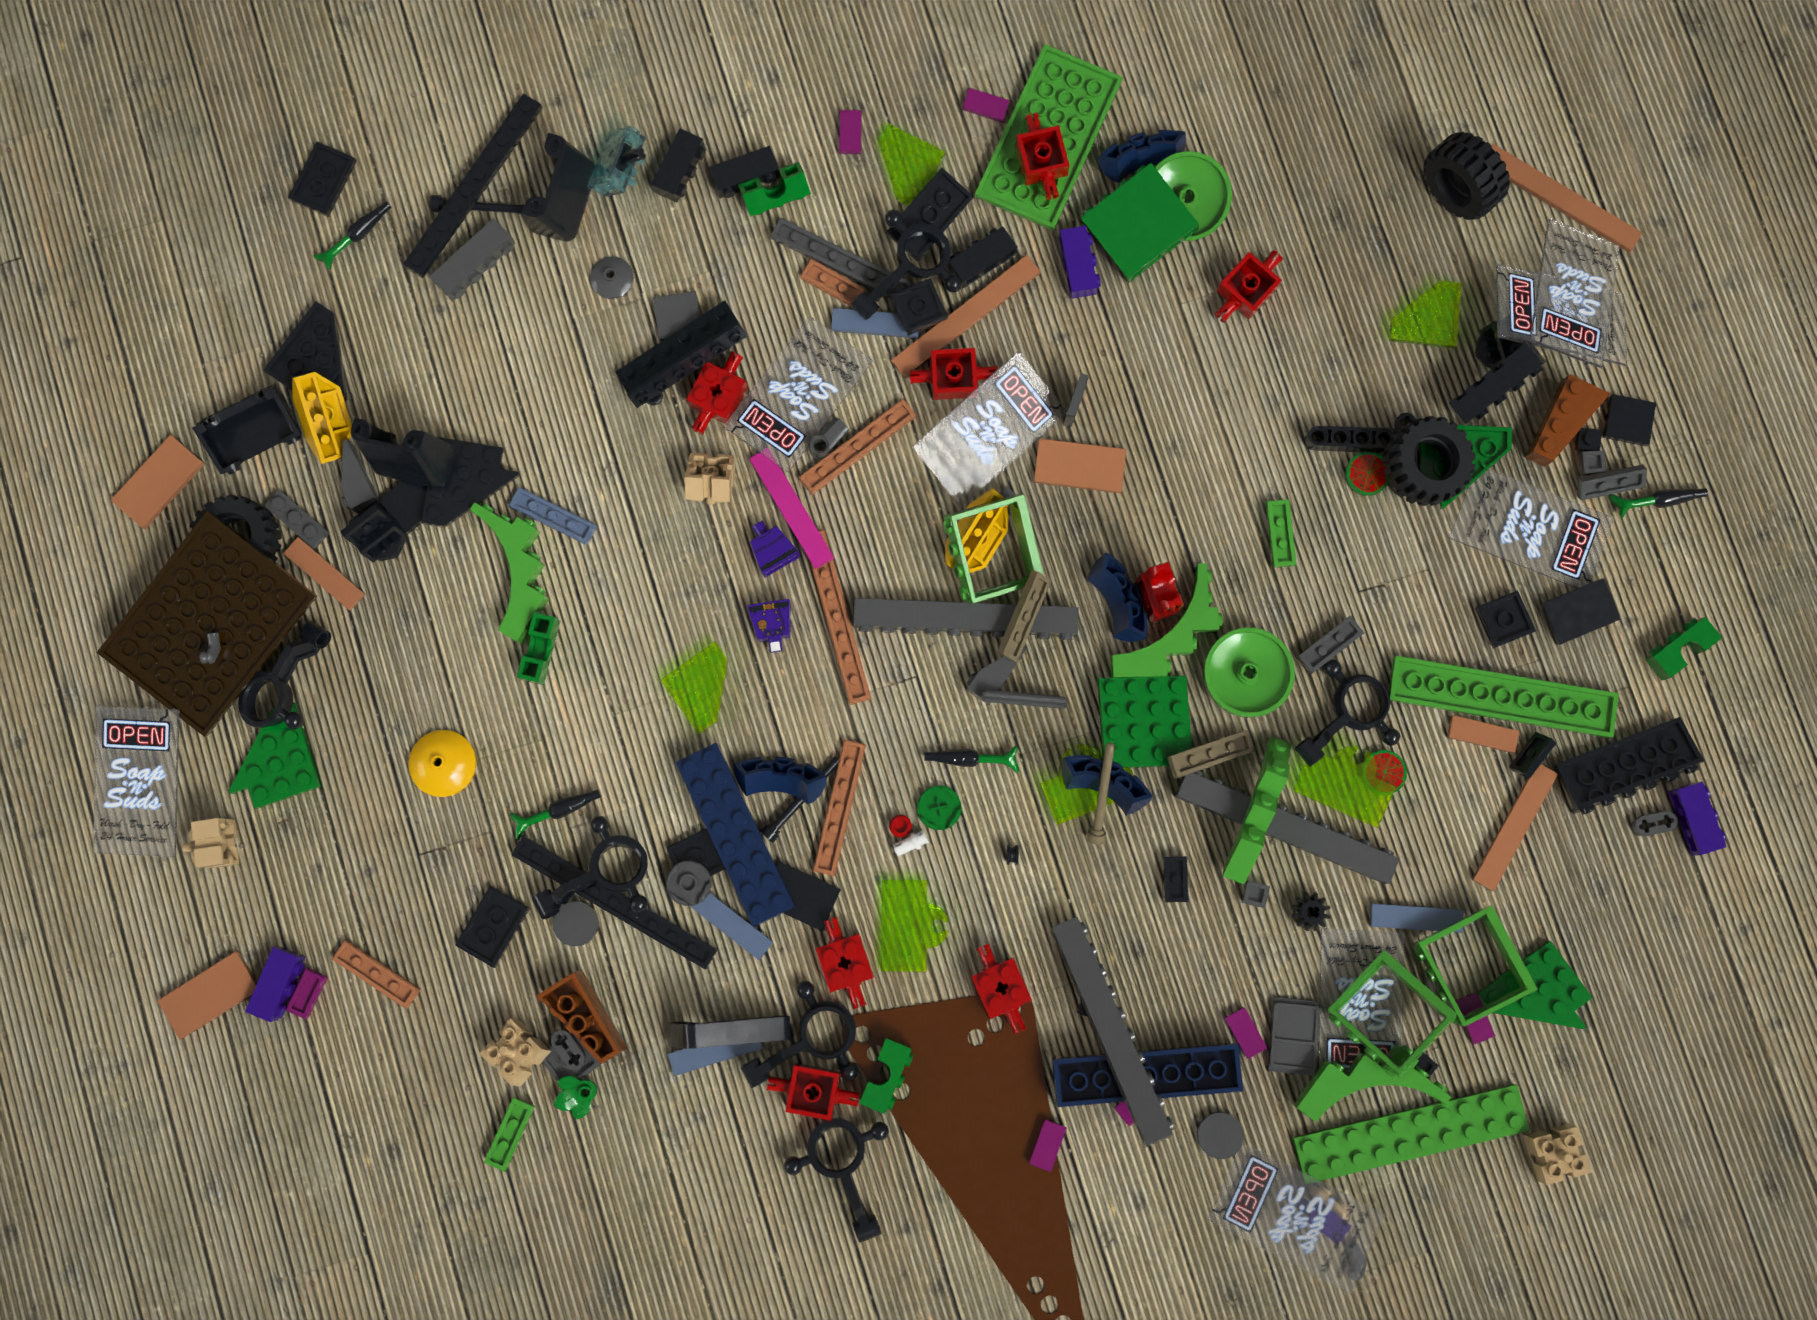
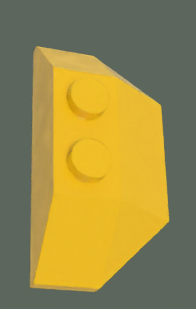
(321, 415)
(981, 533)

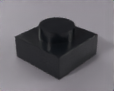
(1588, 440)

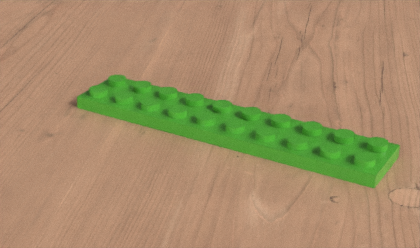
(1503, 696)
(1411, 1133)

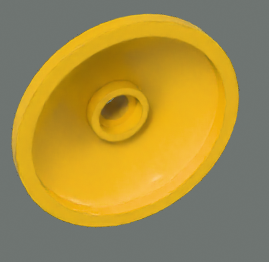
(456, 767)

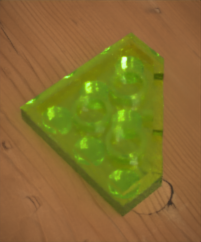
(908, 162)
(1430, 318)
(699, 686)

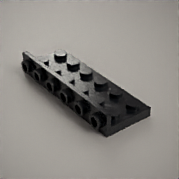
(681, 354)
(1629, 765)

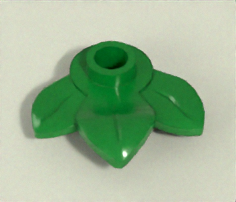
(572, 1098)

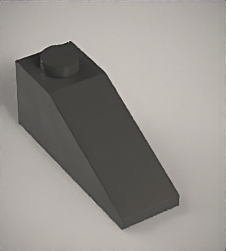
(355, 482)
(991, 677)

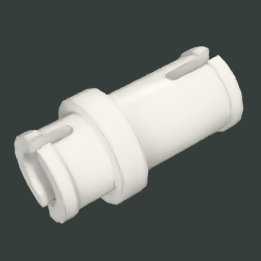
(910, 843)

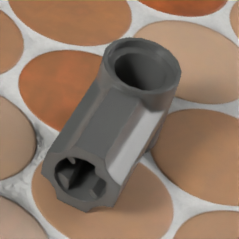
(829, 437)

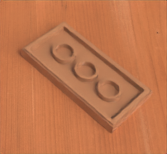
(1080, 466)
(157, 482)
(208, 995)

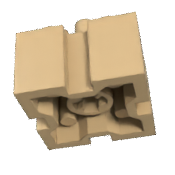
(709, 478)
(213, 843)
(515, 1052)
(1557, 1153)

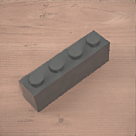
(473, 260)

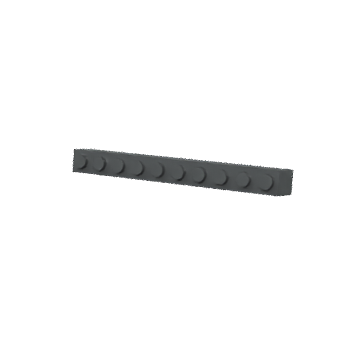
(958, 618)
(1291, 829)
(1112, 1033)

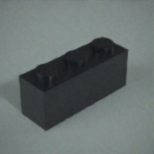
(678, 165)
(744, 168)
(982, 256)

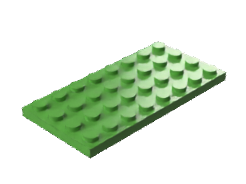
(1063, 94)

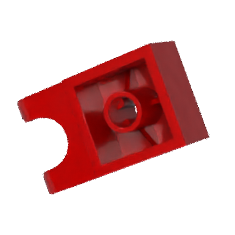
(1159, 592)

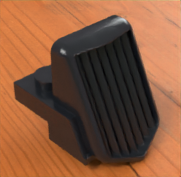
(1491, 349)
(375, 533)

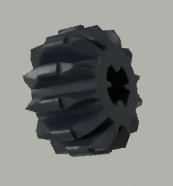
(1310, 921)

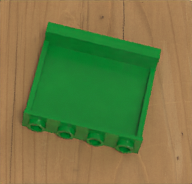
(1140, 222)

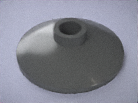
(617, 285)

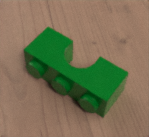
(790, 188)
(1667, 659)
(535, 663)
(880, 1095)

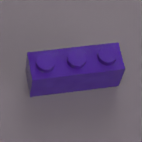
(1079, 262)
(1698, 818)
(275, 984)

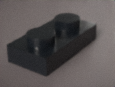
(1532, 755)
(1175, 879)

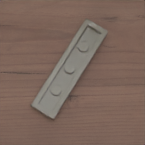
(1024, 616)
(1210, 754)

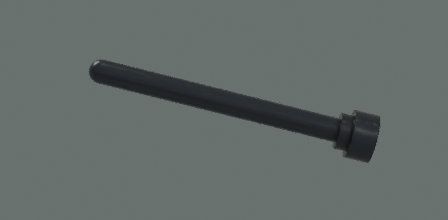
(437, 203)
(772, 830)

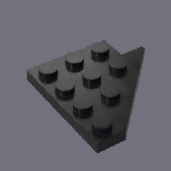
(310, 348)
(472, 479)

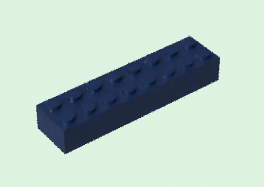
(735, 834)
(1174, 1072)

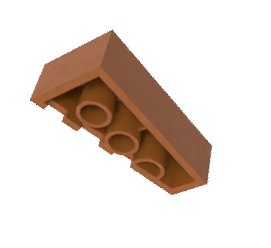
(1567, 413)
(584, 1015)

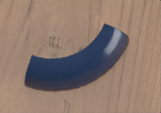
(1140, 150)
(1122, 597)
(780, 776)
(1123, 788)

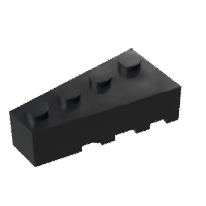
(1498, 382)

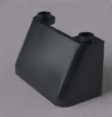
(567, 196)
(247, 429)
(419, 460)

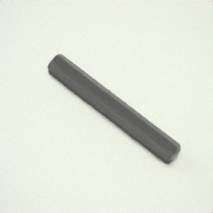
(1026, 699)

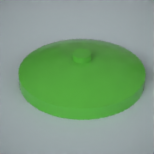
(1200, 186)
(1249, 672)

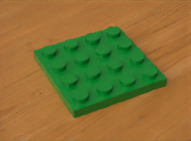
(1144, 719)

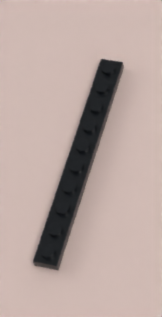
(472, 186)
(616, 904)

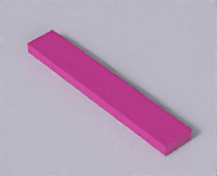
(792, 510)

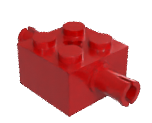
(1050, 145)
(1248, 299)
(940, 377)
(713, 380)
(837, 976)
(1016, 991)
(800, 1100)

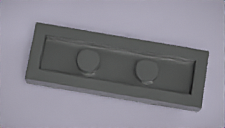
(1611, 482)
(296, 519)
(1330, 645)

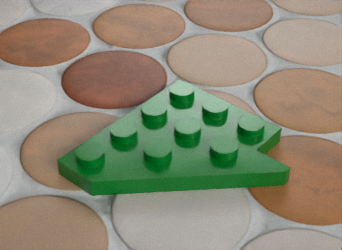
(1489, 447)
(277, 766)
(1557, 994)

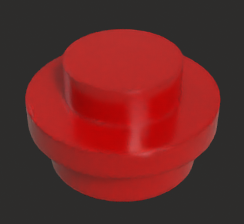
(900, 826)

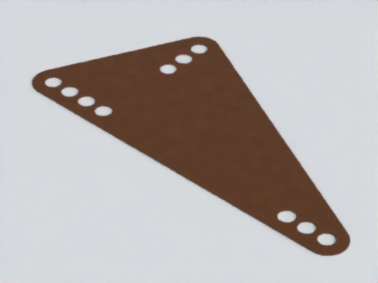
(976, 1127)

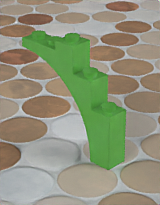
(524, 570)
(1180, 641)
(1260, 812)
(1332, 1084)

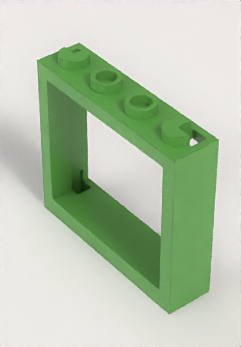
(1025, 538)
(1507, 949)
(1413, 984)

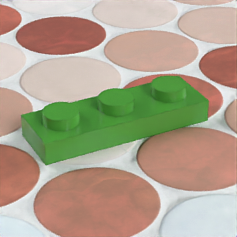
(1281, 533)
(509, 1134)

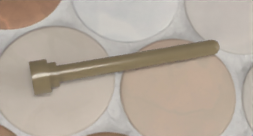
(1096, 834)

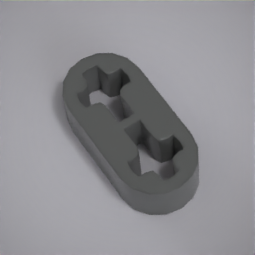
(1653, 818)
(564, 1053)

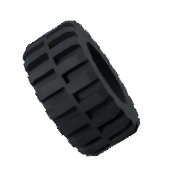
(1466, 175)
(1454, 452)
(263, 527)

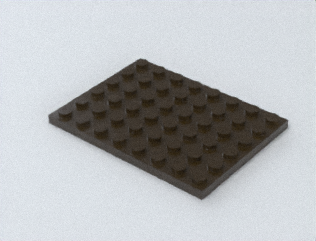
(206, 587)

